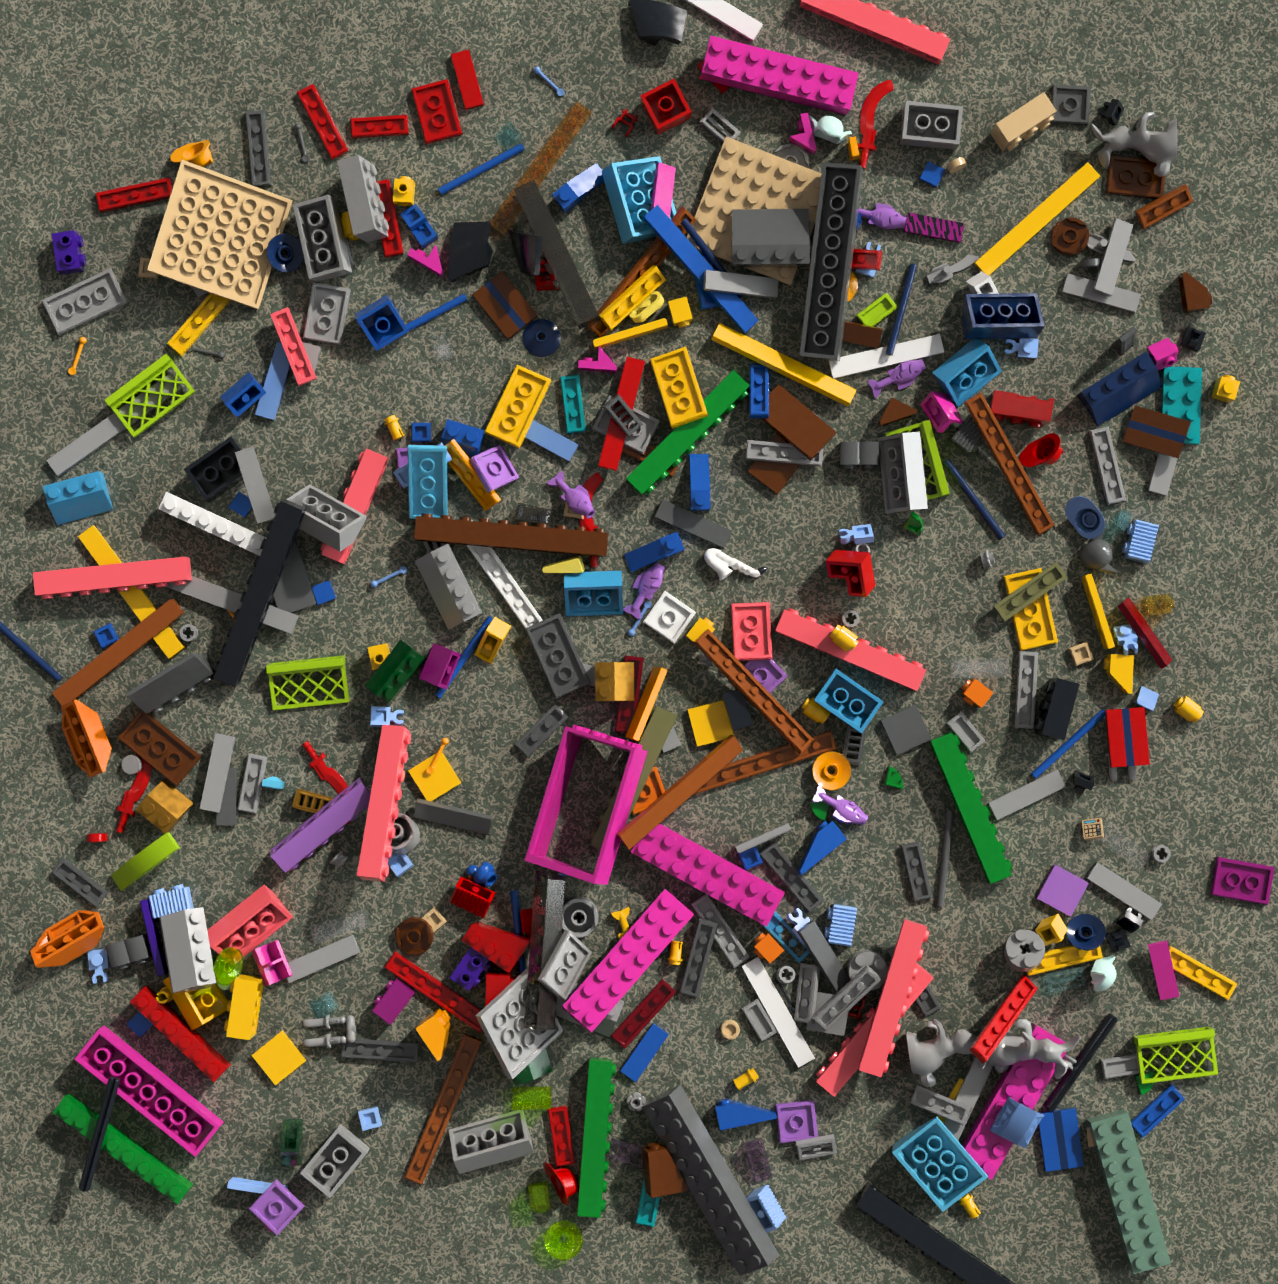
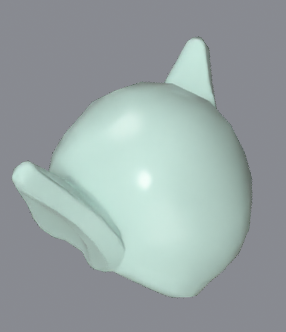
(829, 129)
(1103, 973)

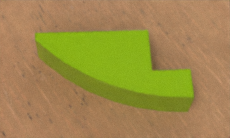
(145, 861)

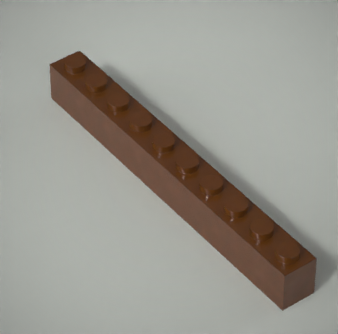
(511, 536)

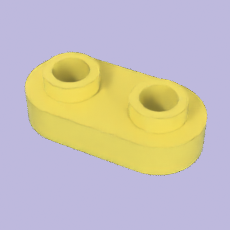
(647, 307)

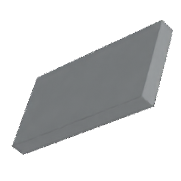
(84, 301)

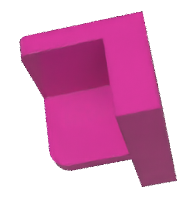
(940, 411)
(271, 962)

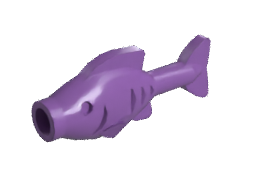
(884, 217)
(902, 375)
(576, 499)
(647, 583)
(843, 809)

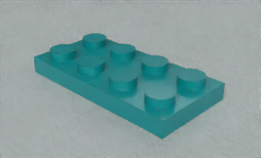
(1183, 397)

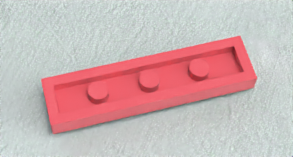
(293, 346)

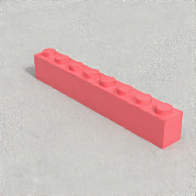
(883, 26)
(112, 576)
(863, 656)
(383, 803)
(892, 998)
(847, 1060)

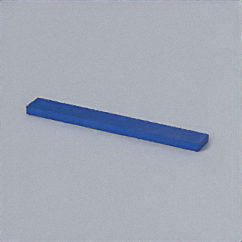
(696, 265)

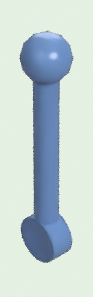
(560, 92)
(374, 584)
(631, 632)

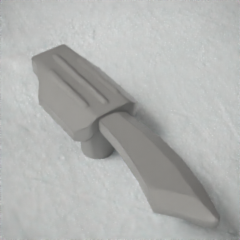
(1098, 243)
(944, 271)

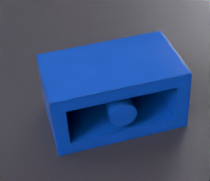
(243, 394)

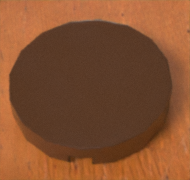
(1070, 236)
(414, 936)

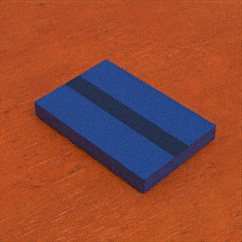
(1060, 1140)

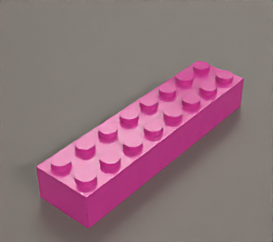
(778, 75)
(709, 873)
(627, 961)
(1022, 1083)
(150, 1090)

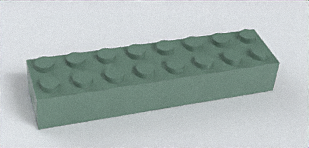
(1128, 1191)

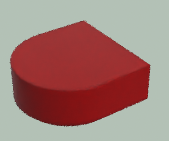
(97, 837)

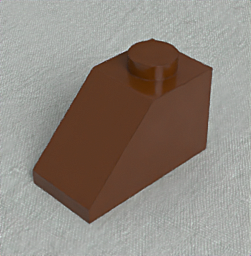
(1193, 294)

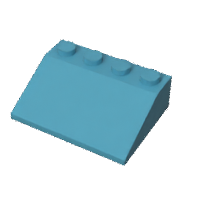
(630, 195)
(938, 1163)

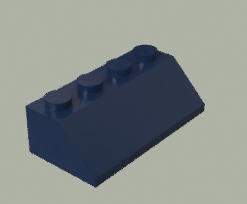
(1002, 316)
(1121, 389)

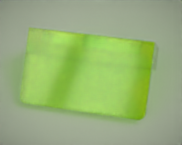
(531, 1098)

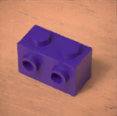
(68, 252)
(470, 968)

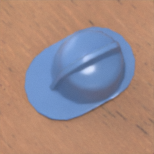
(1085, 517)

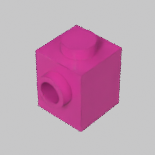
(1163, 353)

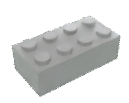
(363, 199)
(322, 238)

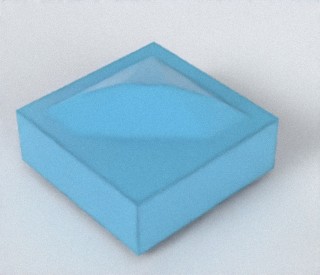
(273, 782)

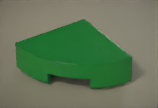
(914, 524)
(893, 778)
(820, 809)
(1144, 1088)

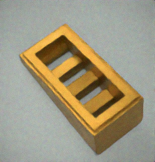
(296, 803)

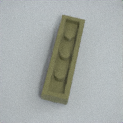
(1030, 591)

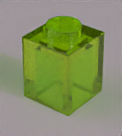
(539, 1197)

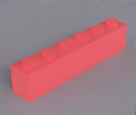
(360, 494)

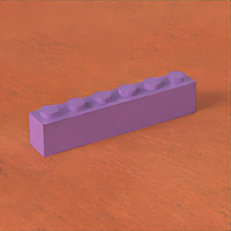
(321, 826)

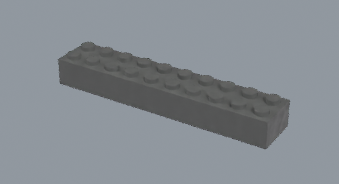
(831, 261)
(710, 1180)

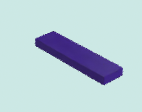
(154, 938)

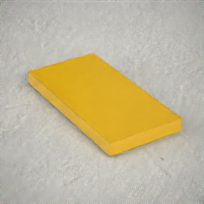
(678, 387)
(518, 406)
(1034, 622)

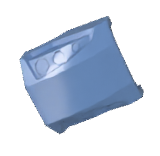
(1016, 1122)

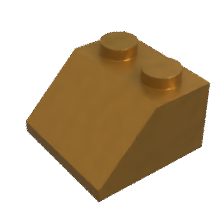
(614, 681)
(164, 806)

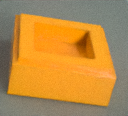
(853, 148)

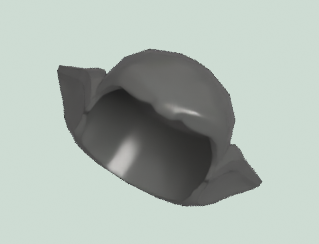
(1097, 555)

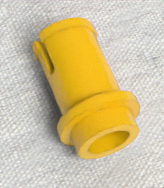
(394, 427)
(675, 952)
(161, 998)
(746, 1078)
(970, 1207)

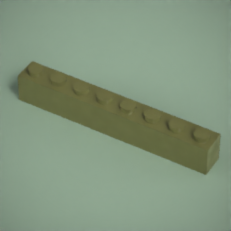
(653, 740)

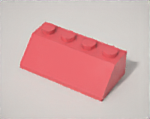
(249, 922)

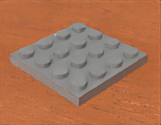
(504, 1028)

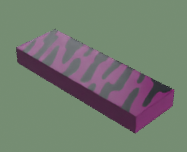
(934, 227)

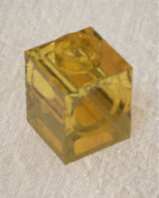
(1150, 608)

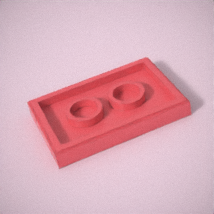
(751, 631)

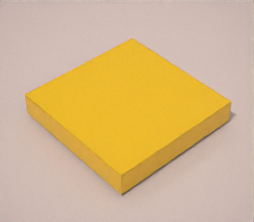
(710, 723)
(439, 781)
(278, 1057)

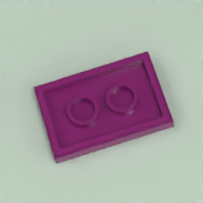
(1242, 880)

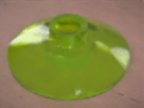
(228, 965)
(567, 1249)

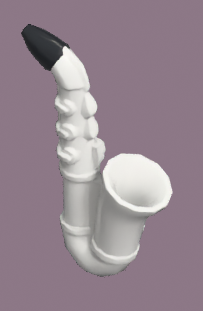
(720, 562)

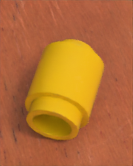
(347, 228)
(843, 638)
(1188, 709)
(815, 711)

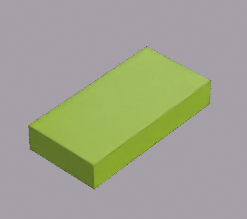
(877, 311)

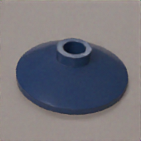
(293, 249)
(541, 347)
(1090, 925)

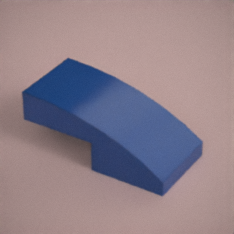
(419, 226)

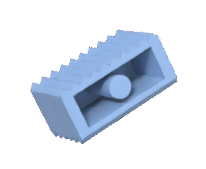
(1140, 541)
(171, 901)
(841, 924)
(766, 1208)

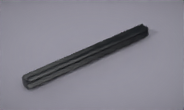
(1082, 1060)
(99, 1134)

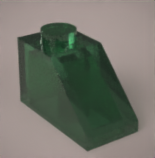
(292, 1142)

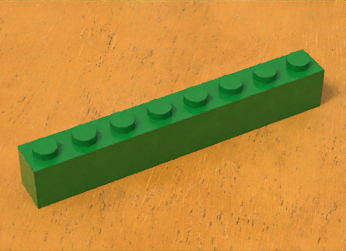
(683, 438)
(970, 808)
(595, 1137)
(125, 1149)

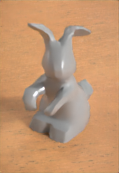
(1154, 145)
(1025, 1047)
(930, 1054)

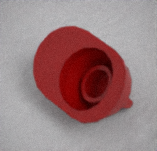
(1044, 451)
(563, 1181)

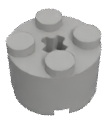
(408, 836)
(588, 922)
(1035, 950)
(870, 958)

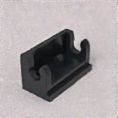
(737, 709)

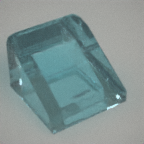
(509, 135)
(1122, 520)
(325, 1004)

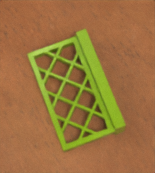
(144, 380)
(933, 457)
(301, 667)
(1171, 1038)

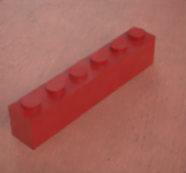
(180, 1034)

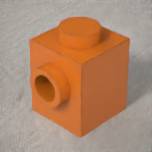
(975, 693)
(767, 947)

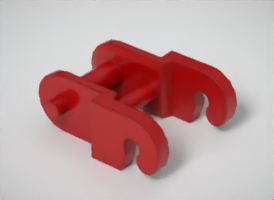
(619, 119)
(857, 1015)

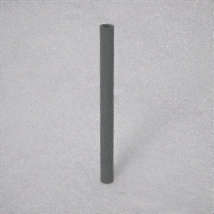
(945, 858)

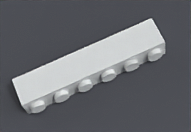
(212, 523)

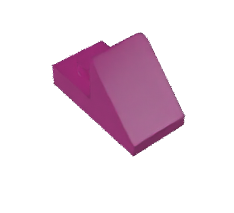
(806, 138)
(431, 263)
(603, 364)

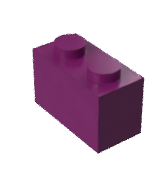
(439, 666)
(393, 1001)

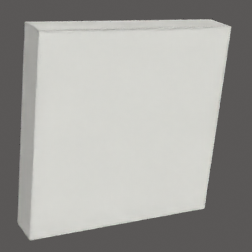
(669, 617)

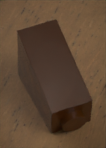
(661, 1172)

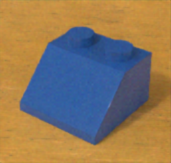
(381, 322)
(467, 437)

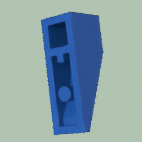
(578, 188)
(699, 482)
(654, 551)
(822, 843)
(736, 1114)

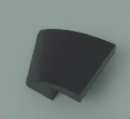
(658, 21)
(469, 248)
(527, 251)

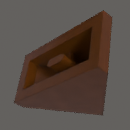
(895, 412)

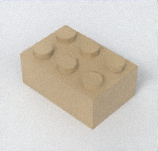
(1023, 122)

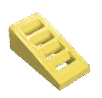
(569, 565)

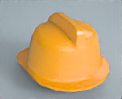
(195, 153)

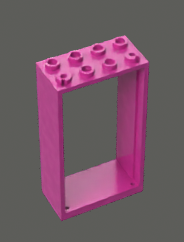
(554, 797)

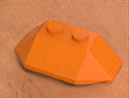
(85, 737)
(68, 939)

